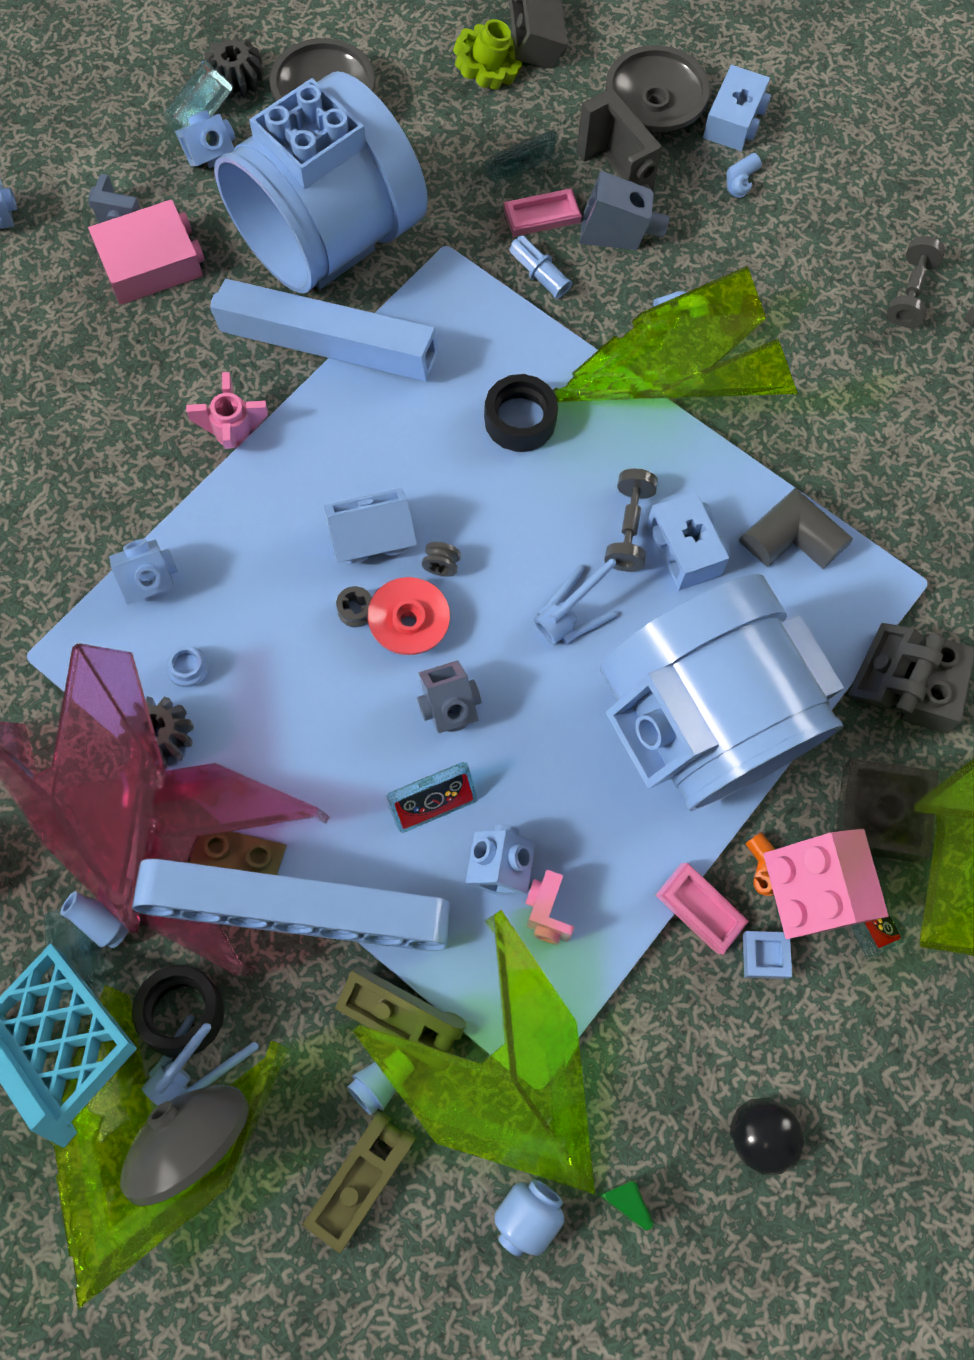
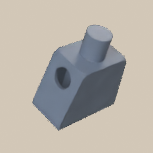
(620, 214)

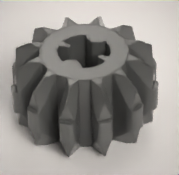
(237, 63)
(173, 730)

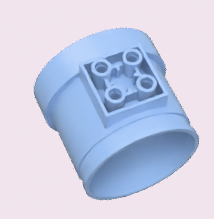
(321, 181)
(720, 692)

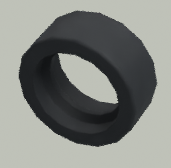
(524, 387)
(155, 988)

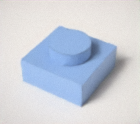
(766, 955)

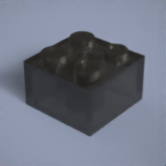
(883, 804)

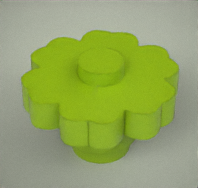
(487, 54)

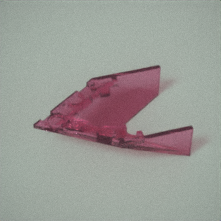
(102, 778)
(209, 802)

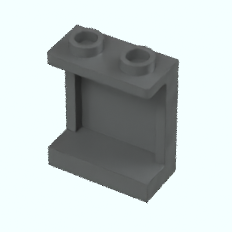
(617, 134)

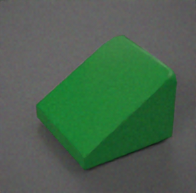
(629, 1202)

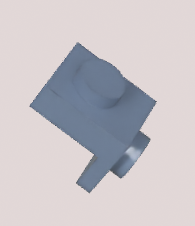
(107, 203)

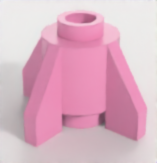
(228, 415)

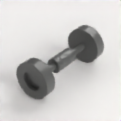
(907, 309)
(637, 485)

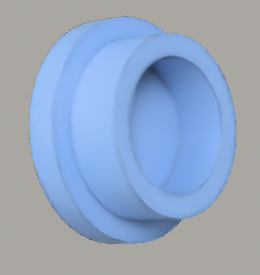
(187, 666)

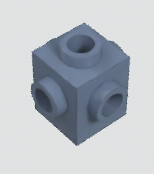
(448, 697)

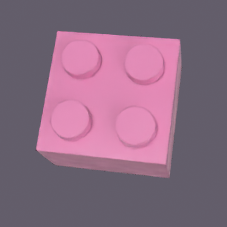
(825, 883)

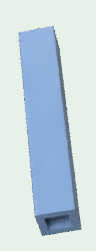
(325, 329)

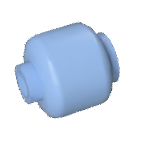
(529, 1218)

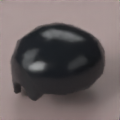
(767, 1136)

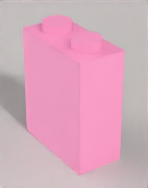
(147, 251)

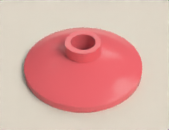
(404, 599)

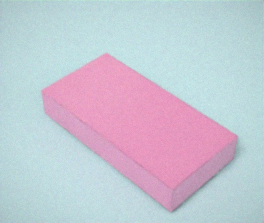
(542, 212)
(702, 908)

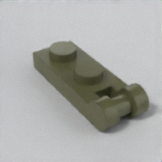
(397, 1012)
(358, 1183)

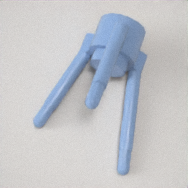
(557, 619)
(170, 1080)

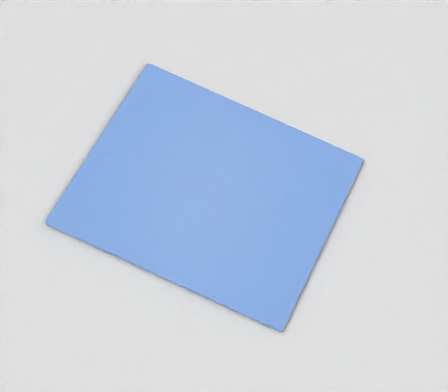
(339, 715)

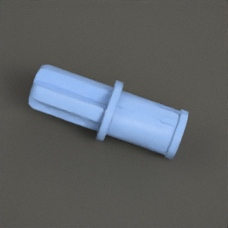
(540, 267)

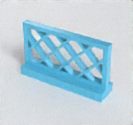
(23, 1065)

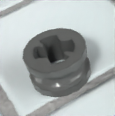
(441, 559)
(347, 616)

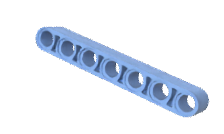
(290, 905)

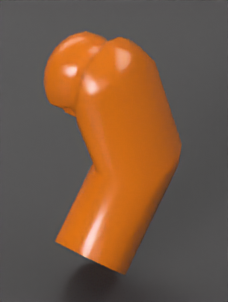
(758, 845)

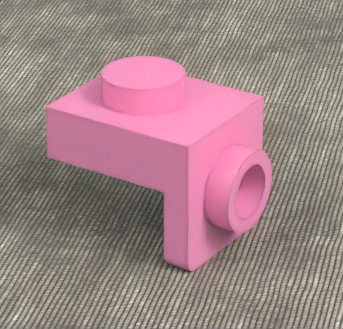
(542, 898)

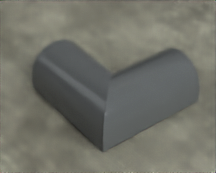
(798, 523)

